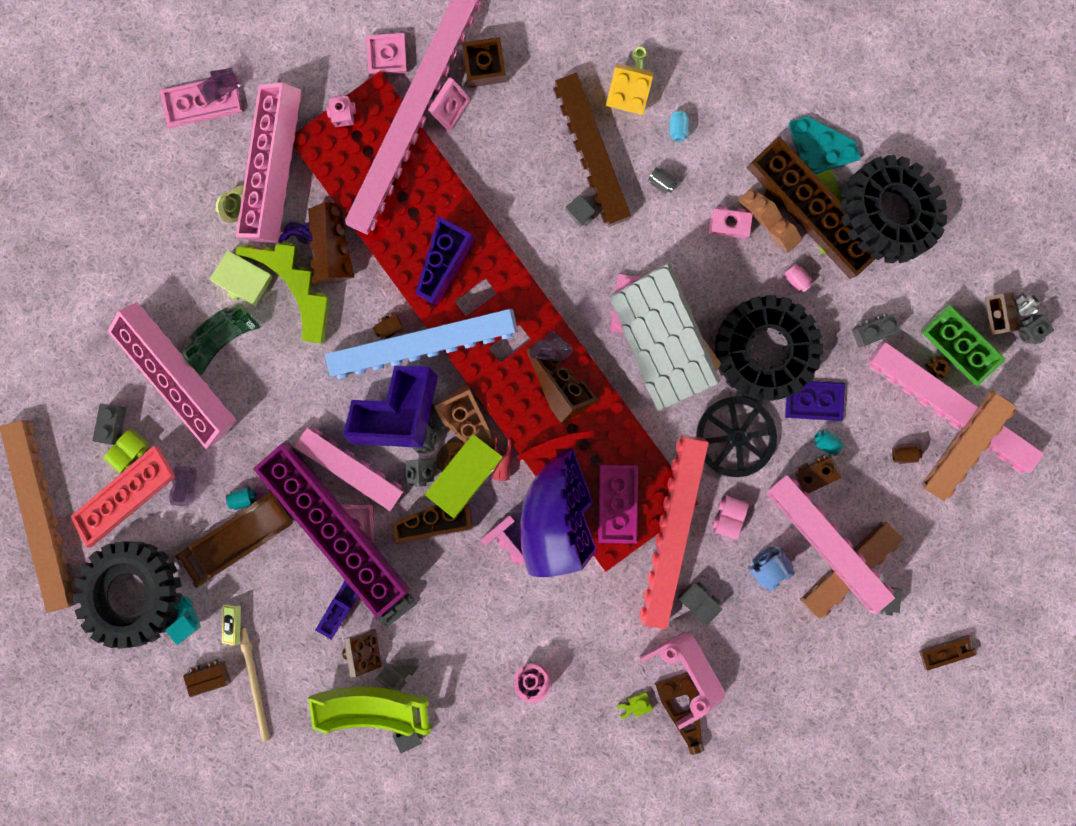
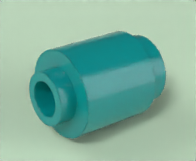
(828, 442)
(241, 498)

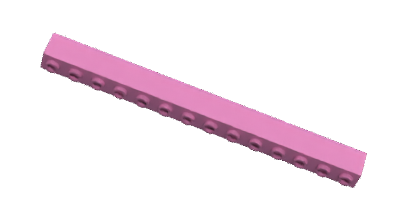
(411, 115)

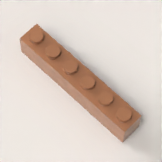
(968, 445)
(832, 589)

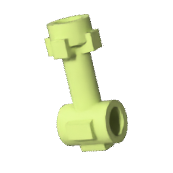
(639, 55)

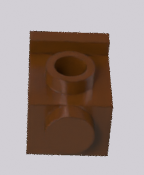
(388, 326)

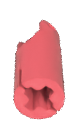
(502, 471)

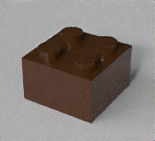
(484, 62)

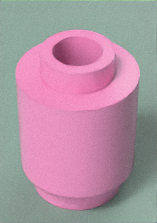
(798, 278)

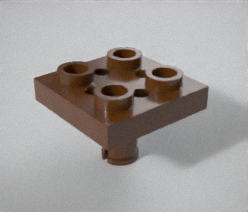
(362, 653)

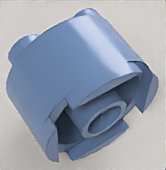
(771, 568)

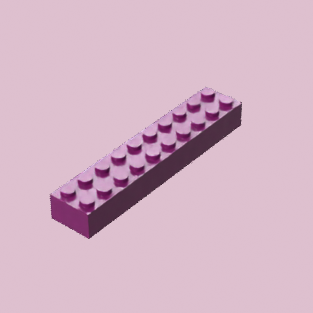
(332, 529)

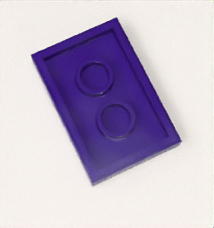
(817, 402)

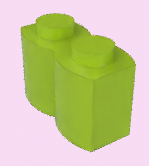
(126, 450)

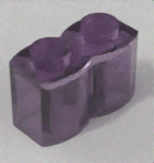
(183, 486)

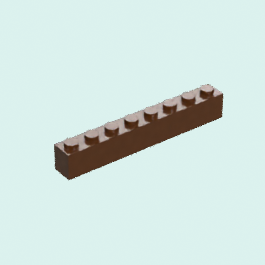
(592, 150)

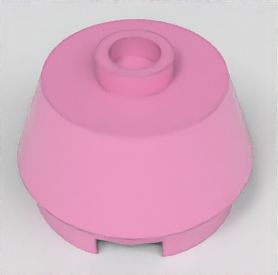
(532, 682)

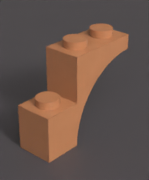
(769, 217)

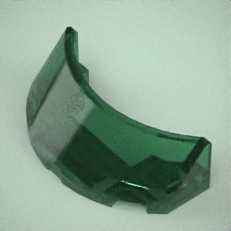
(215, 334)

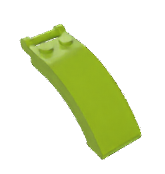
(369, 708)

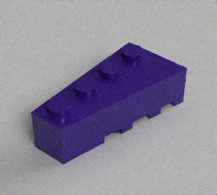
(445, 256)

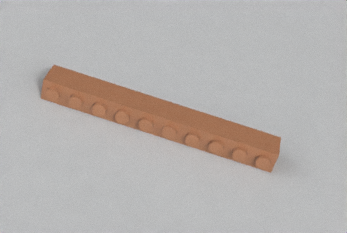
(38, 515)

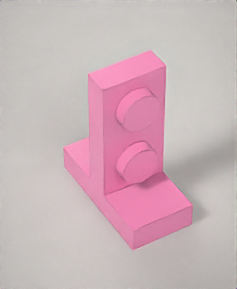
(504, 540)

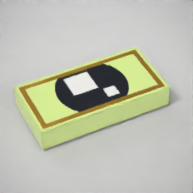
(231, 624)

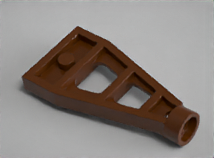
(677, 687)

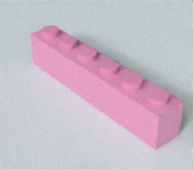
(349, 468)

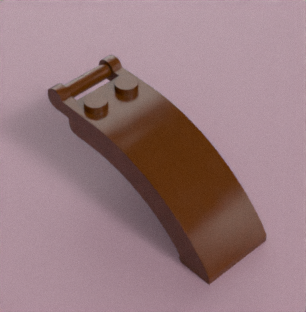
(236, 538)

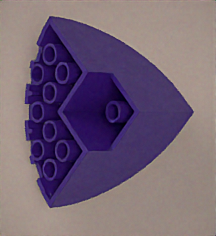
(553, 520)

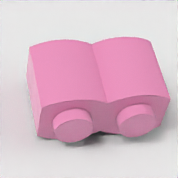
(730, 517)

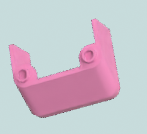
(687, 649)

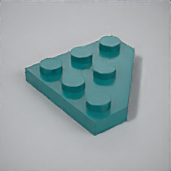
(821, 146)

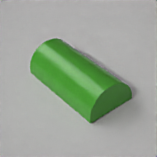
(962, 344)

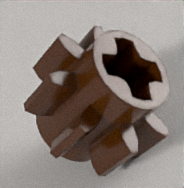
(942, 370)

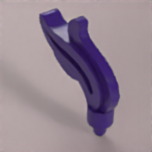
(298, 230)

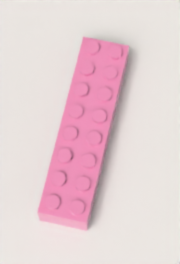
(268, 163)
(171, 375)
(830, 545)

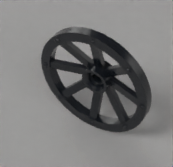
(757, 408)

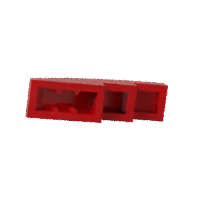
(548, 448)

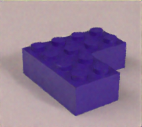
(399, 419)

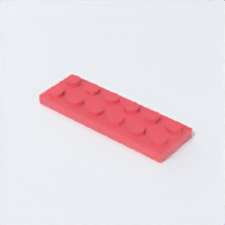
(122, 496)

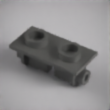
(397, 610)

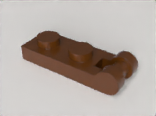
(947, 652)

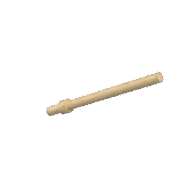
(247, 648)

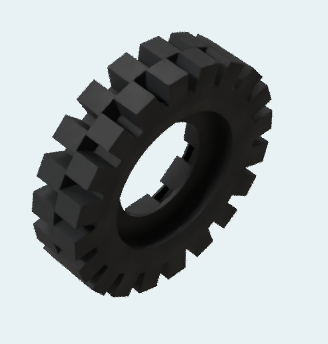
(159, 602)

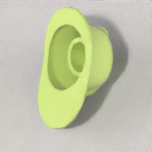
(229, 204)

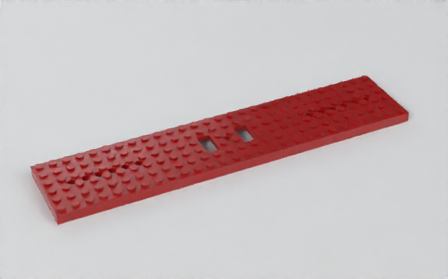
(506, 388)

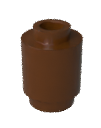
(906, 453)

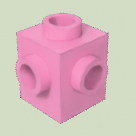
(341, 111)

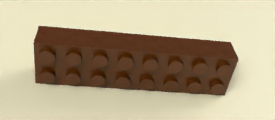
(810, 205)

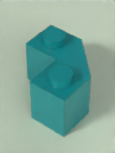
(185, 622)

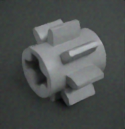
(1027, 304)

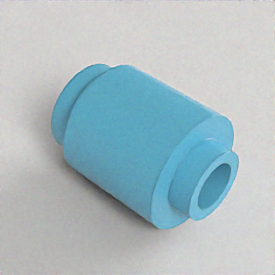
(679, 126)

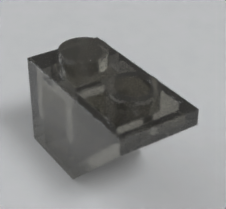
(396, 671)

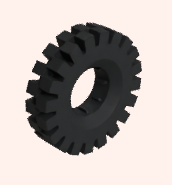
(871, 224)
(734, 350)

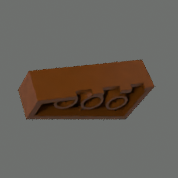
(329, 245)
(432, 523)

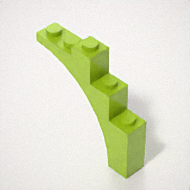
(283, 261)

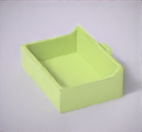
(241, 278)

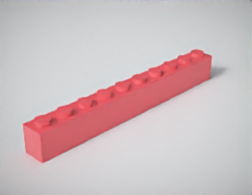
(674, 531)

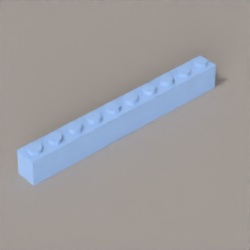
(422, 342)

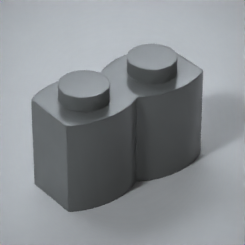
(699, 603)

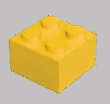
(629, 88)

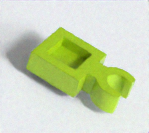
(638, 704)

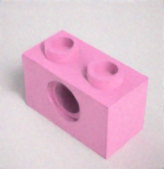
(720, 228)

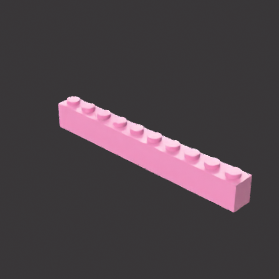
(949, 404)

